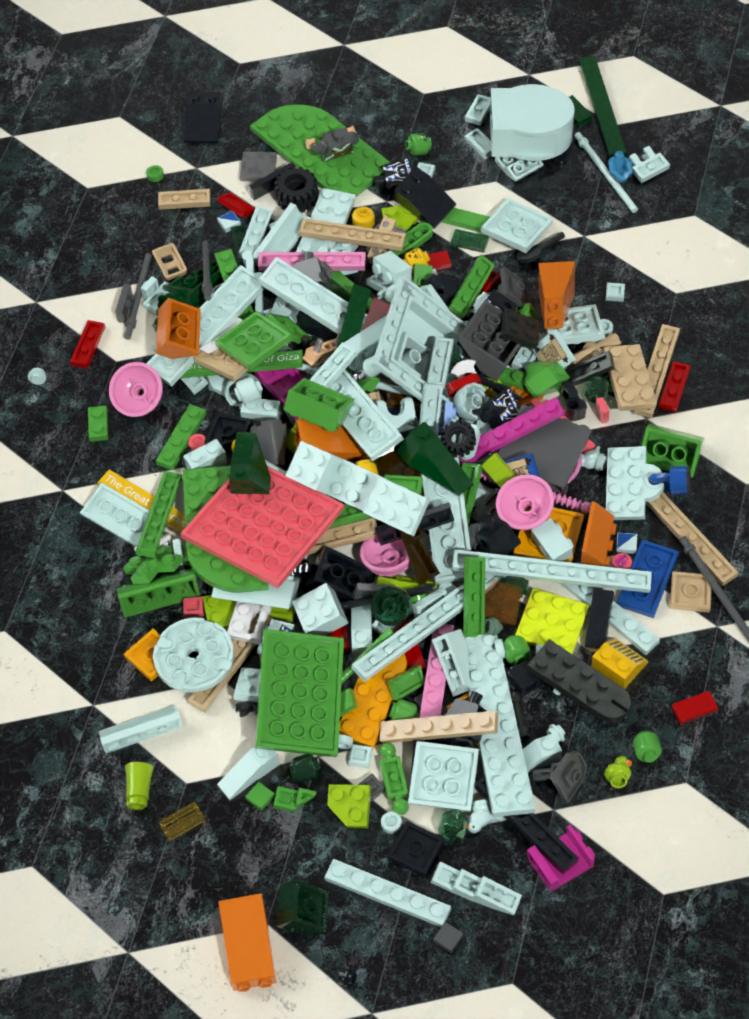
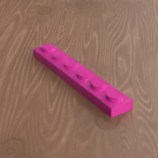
(517, 428)

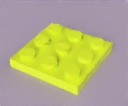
(552, 618)

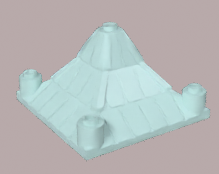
(409, 339)

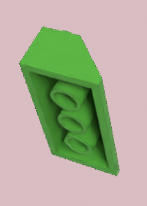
(159, 593)

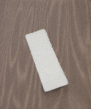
(211, 346)

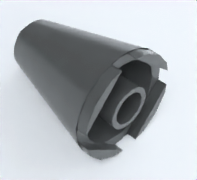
(273, 440)

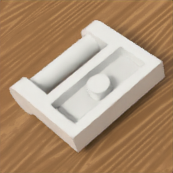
(243, 619)

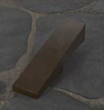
(420, 559)

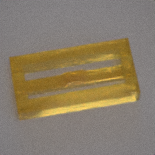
(185, 827)

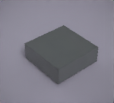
(377, 787)
(448, 937)

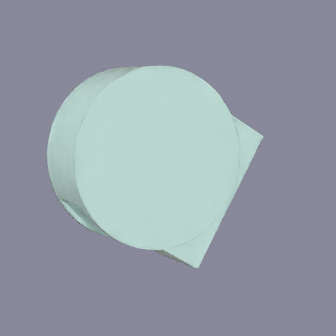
(530, 122)

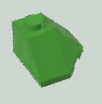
(544, 378)

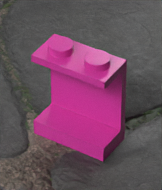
(549, 873)

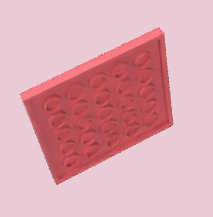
(264, 531)

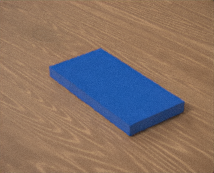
(660, 562)

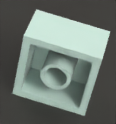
(320, 611)

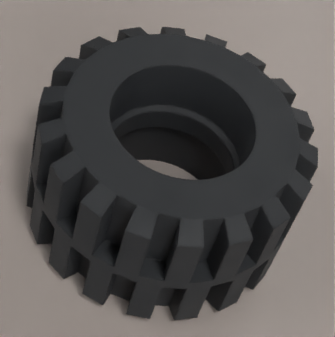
(299, 180)

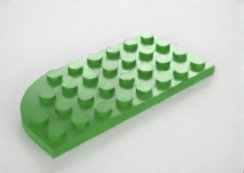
(286, 133)
(199, 488)

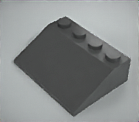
(484, 341)

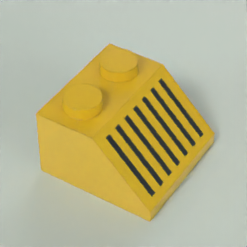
(618, 662)

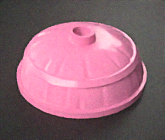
(128, 382)
(521, 493)
(385, 559)

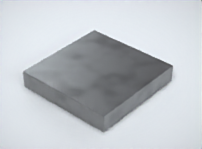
(257, 165)

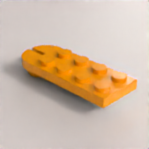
(373, 705)

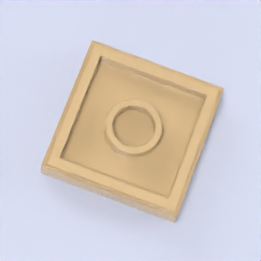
(690, 592)

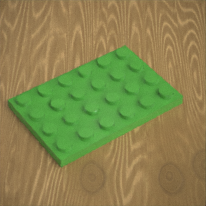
(299, 693)

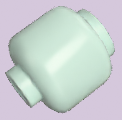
(248, 390)

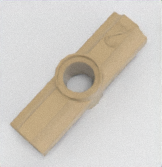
(593, 349)

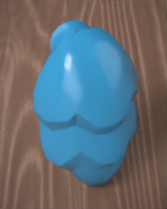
(620, 167)

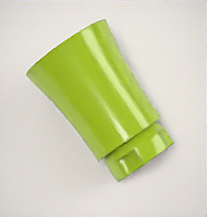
(138, 784)

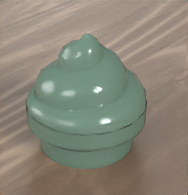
(492, 626)

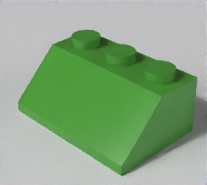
(318, 404)
(672, 448)

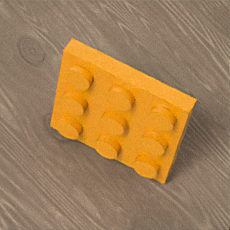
(571, 526)

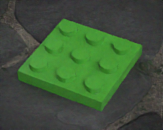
(253, 340)

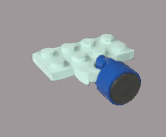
(635, 482)

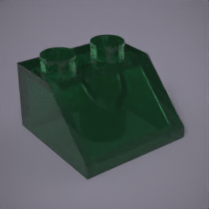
(302, 907)

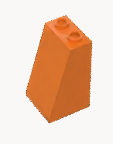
(556, 292)
(337, 443)
(247, 942)

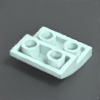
(517, 168)

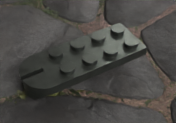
(580, 683)

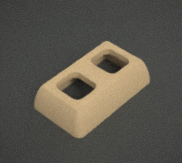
(177, 262)

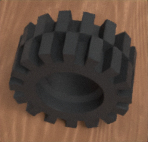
(463, 428)

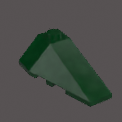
(189, 289)
(429, 456)
(248, 466)

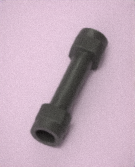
(517, 701)

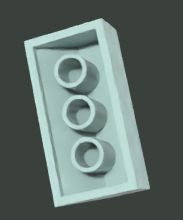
(273, 597)

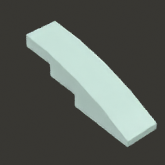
(476, 889)

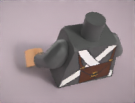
(334, 143)

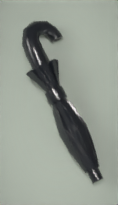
(496, 386)

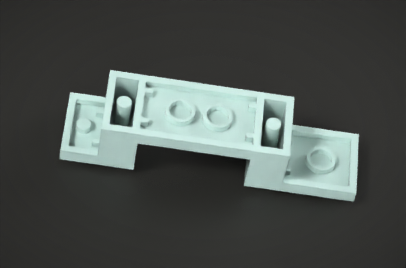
(358, 487)

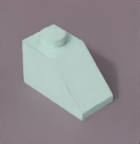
(542, 752)

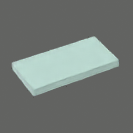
(116, 514)

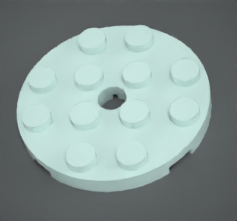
(187, 673)

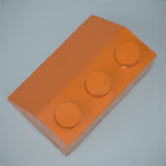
(178, 330)
(598, 536)

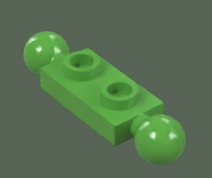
(394, 778)

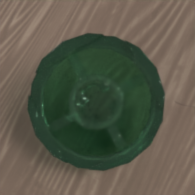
(392, 605)

